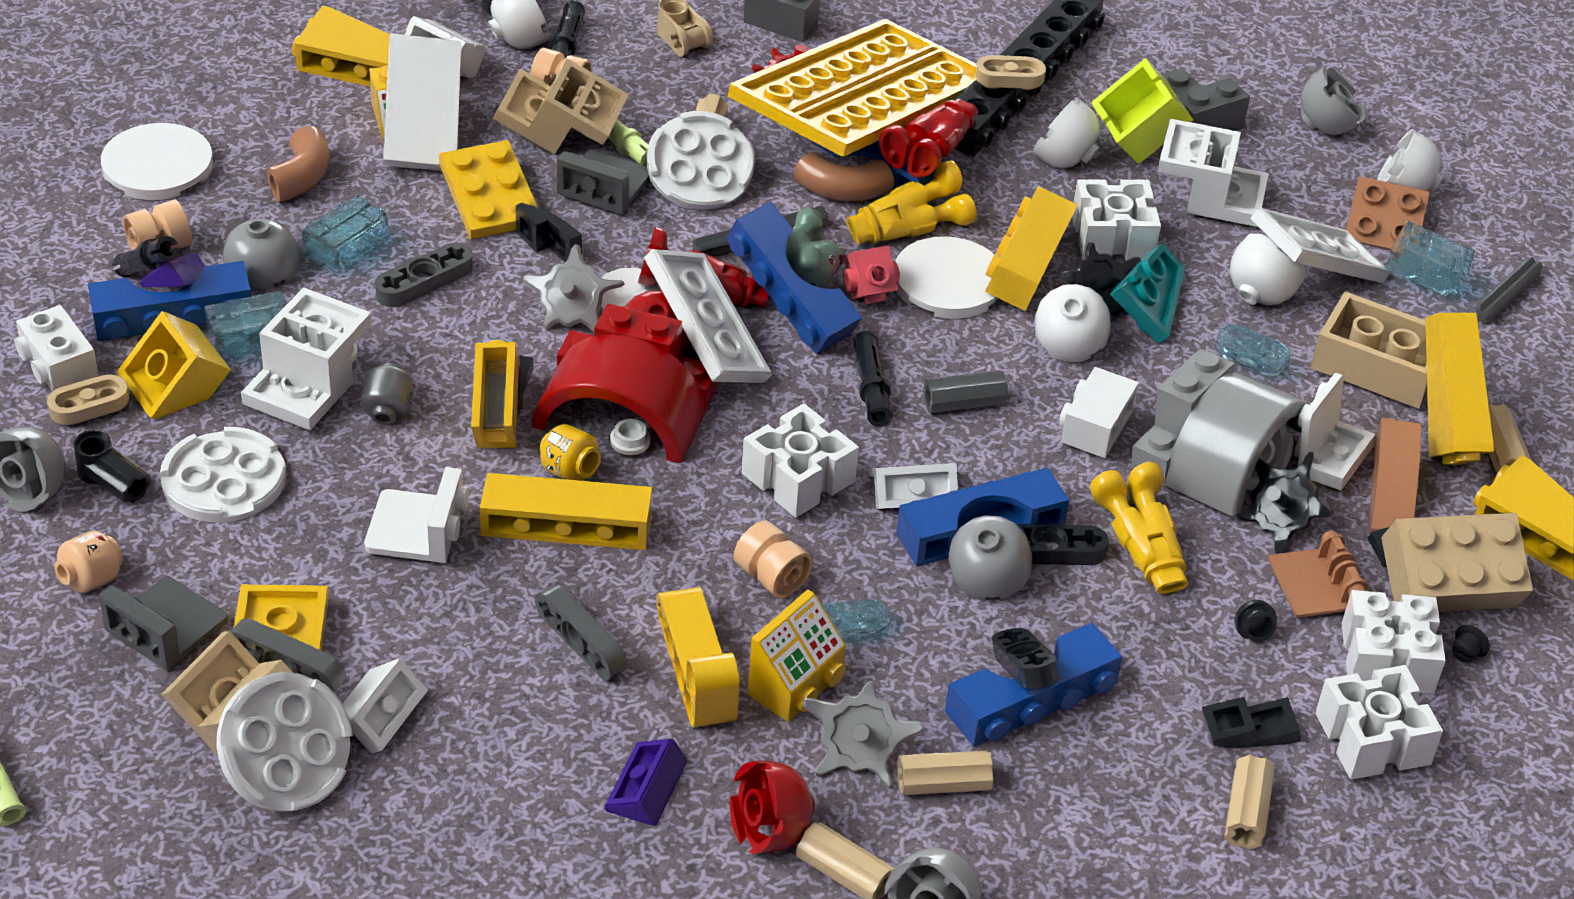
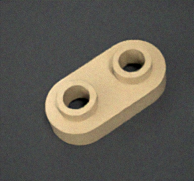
(1010, 72)
(88, 399)

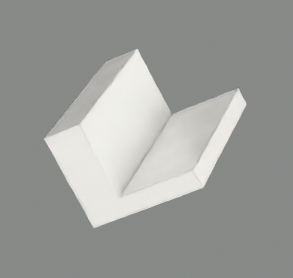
(911, 483)
(383, 703)

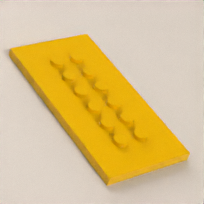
(856, 86)

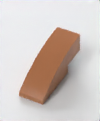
(1395, 472)

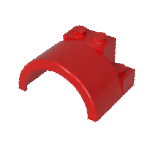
(637, 365)

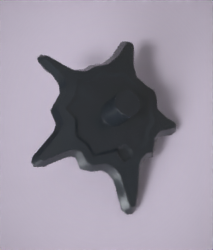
(1100, 274)
(1285, 501)

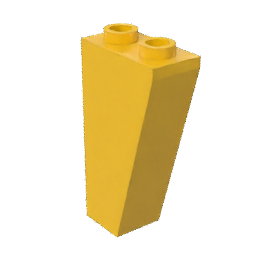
(340, 47)
(1456, 390)
(1542, 511)

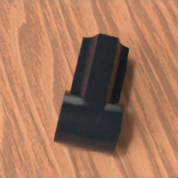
(108, 467)

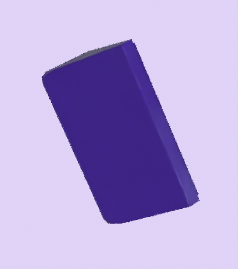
(175, 273)
(647, 781)

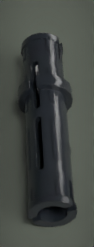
(568, 28)
(146, 256)
(874, 387)

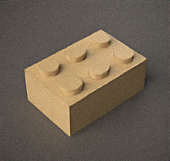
(1375, 349)
(1459, 560)

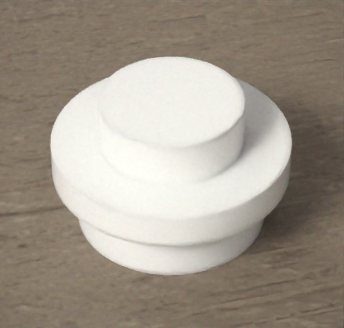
(630, 437)

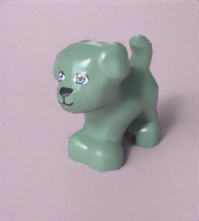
(808, 251)

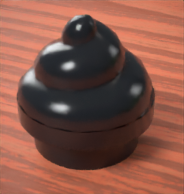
(1256, 620)

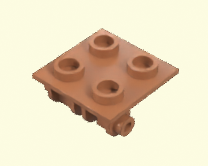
(1383, 209)
(1318, 578)

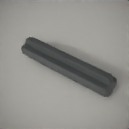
(1508, 290)

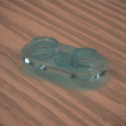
(1252, 350)
(859, 619)

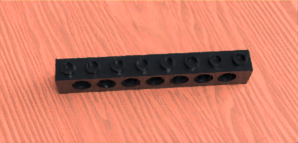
(1049, 38)

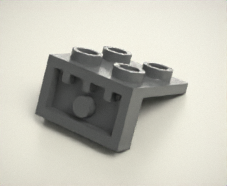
(600, 179)
(161, 622)

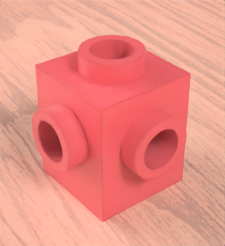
(871, 274)

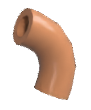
(304, 168)
(842, 181)

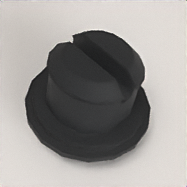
(1470, 643)

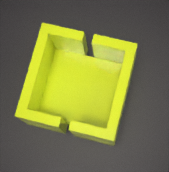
(1140, 110)

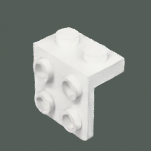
(1335, 445)
(418, 523)

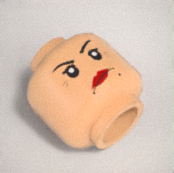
(88, 561)

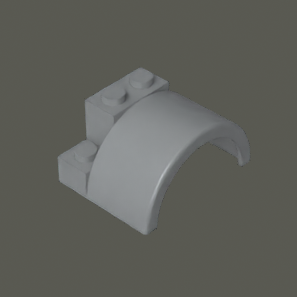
(1213, 429)

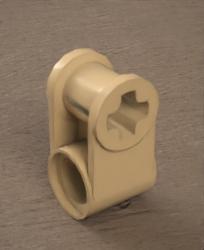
(682, 27)

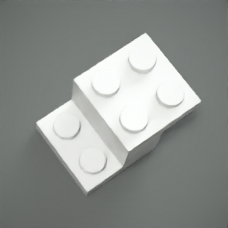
(1209, 158)
(306, 358)

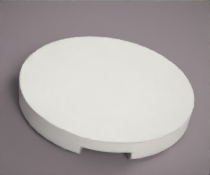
(156, 160)
(700, 161)
(945, 277)
(223, 475)
(284, 741)

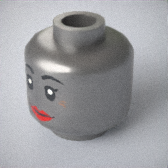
(387, 392)

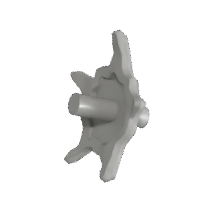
(571, 292)
(860, 733)

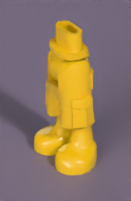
(907, 212)
(1144, 532)

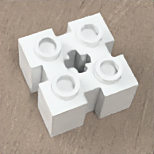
(1116, 217)
(799, 460)
(1393, 635)
(1378, 722)

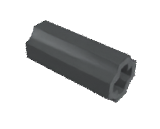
(965, 391)

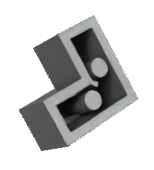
(785, 17)
(1213, 105)

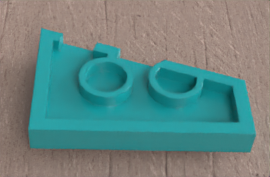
(1152, 292)

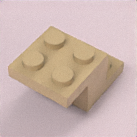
(573, 100)
(211, 682)

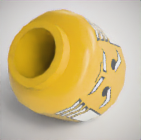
(570, 453)

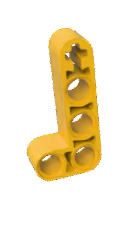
(703, 673)

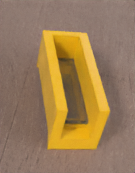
(495, 394)

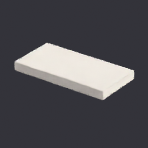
(421, 101)
(1320, 245)
(708, 316)

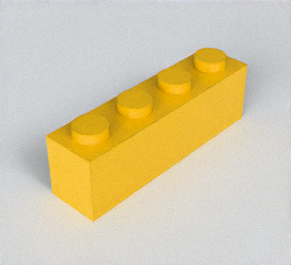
(1028, 247)
(566, 511)

